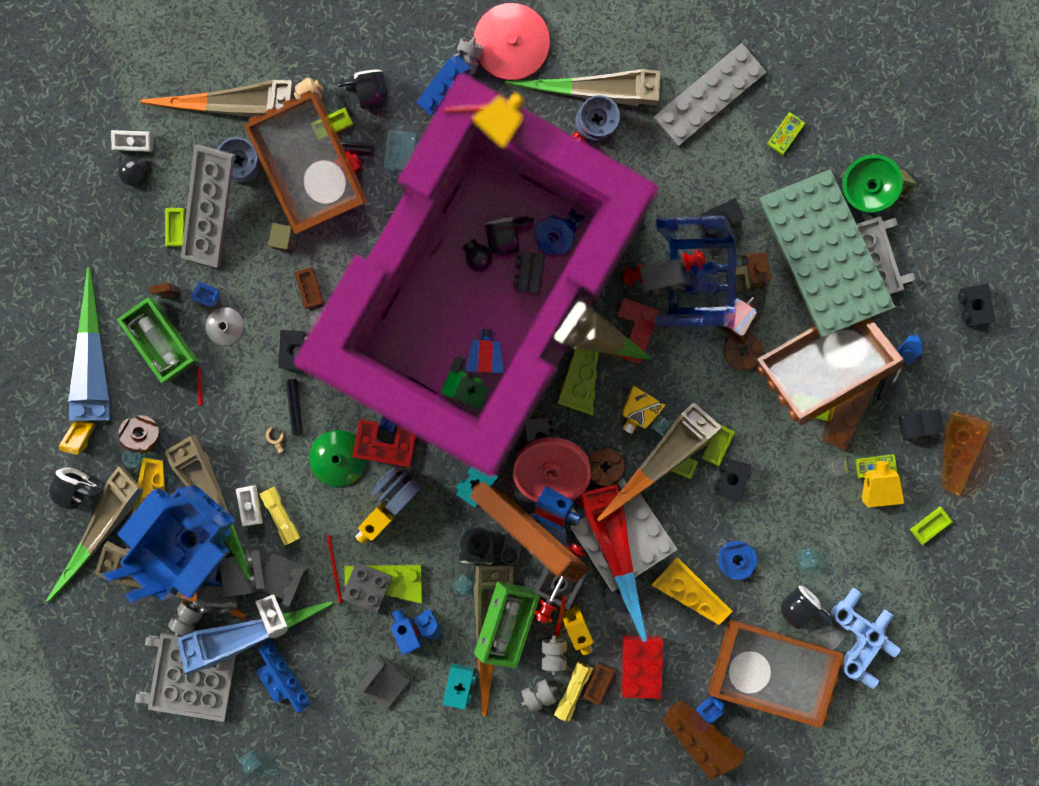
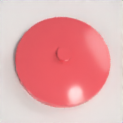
(513, 41)
(551, 464)

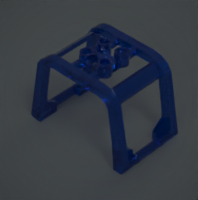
(711, 315)

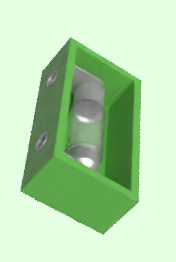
(157, 340)
(506, 625)

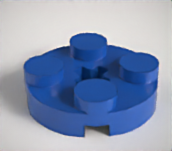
(562, 228)
(747, 564)

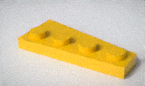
(150, 479)
(687, 588)

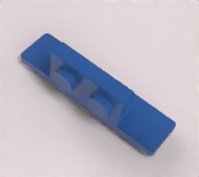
(279, 678)

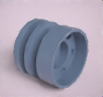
(602, 109)
(245, 150)
(395, 490)

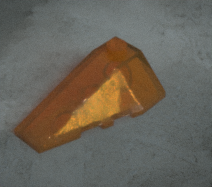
(962, 444)

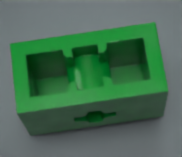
(464, 389)

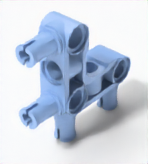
(864, 648)

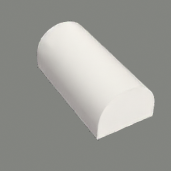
(132, 140)
(249, 505)
(271, 616)

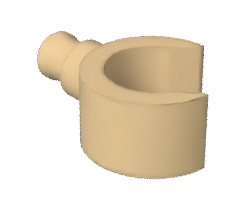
(278, 444)

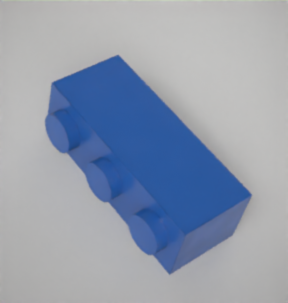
(441, 84)

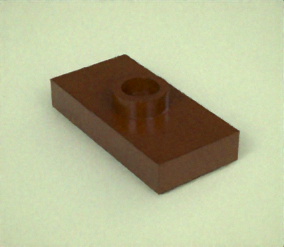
(309, 288)
(164, 290)
(598, 683)

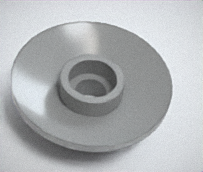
(233, 329)

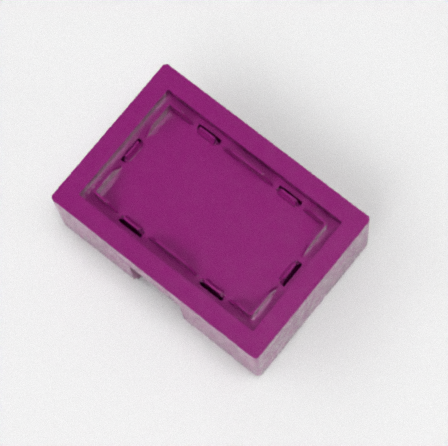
(447, 303)

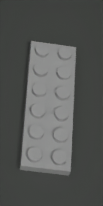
(709, 94)
(207, 205)

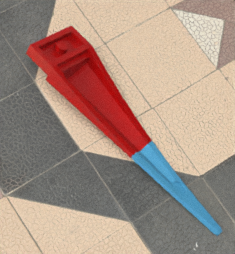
(614, 544)

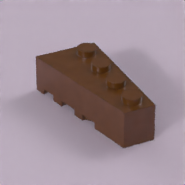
(845, 418)
(702, 741)

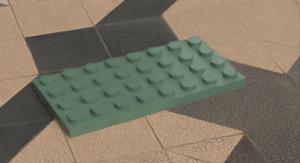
(826, 253)

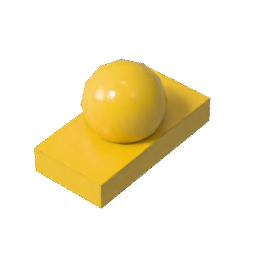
(77, 437)

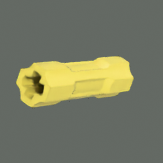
(274, 504)
(578, 678)

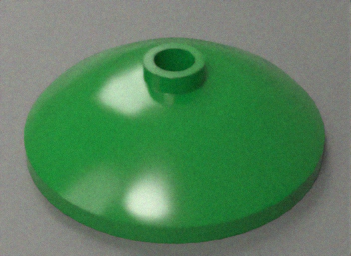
(869, 170)
(339, 444)

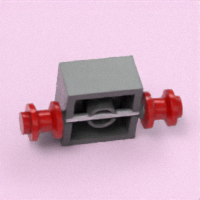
(665, 276)
(554, 588)

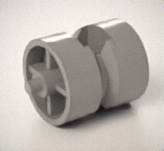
(470, 52)
(184, 622)
(554, 652)
(540, 695)

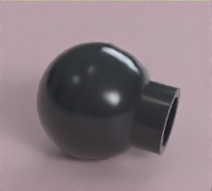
(133, 171)
(477, 256)

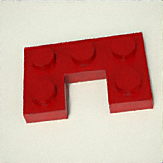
(644, 323)
(368, 448)

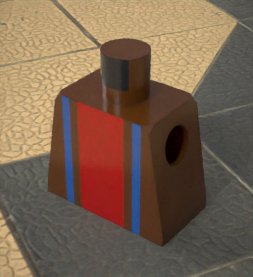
(758, 269)
(744, 320)

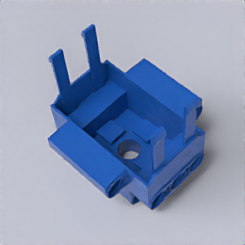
(160, 546)

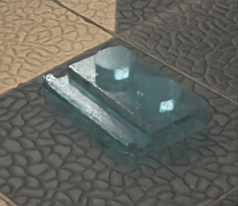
(399, 149)

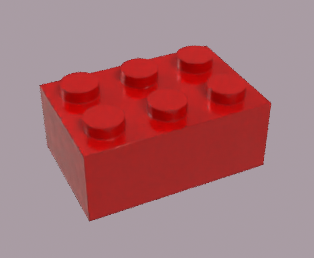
(641, 667)

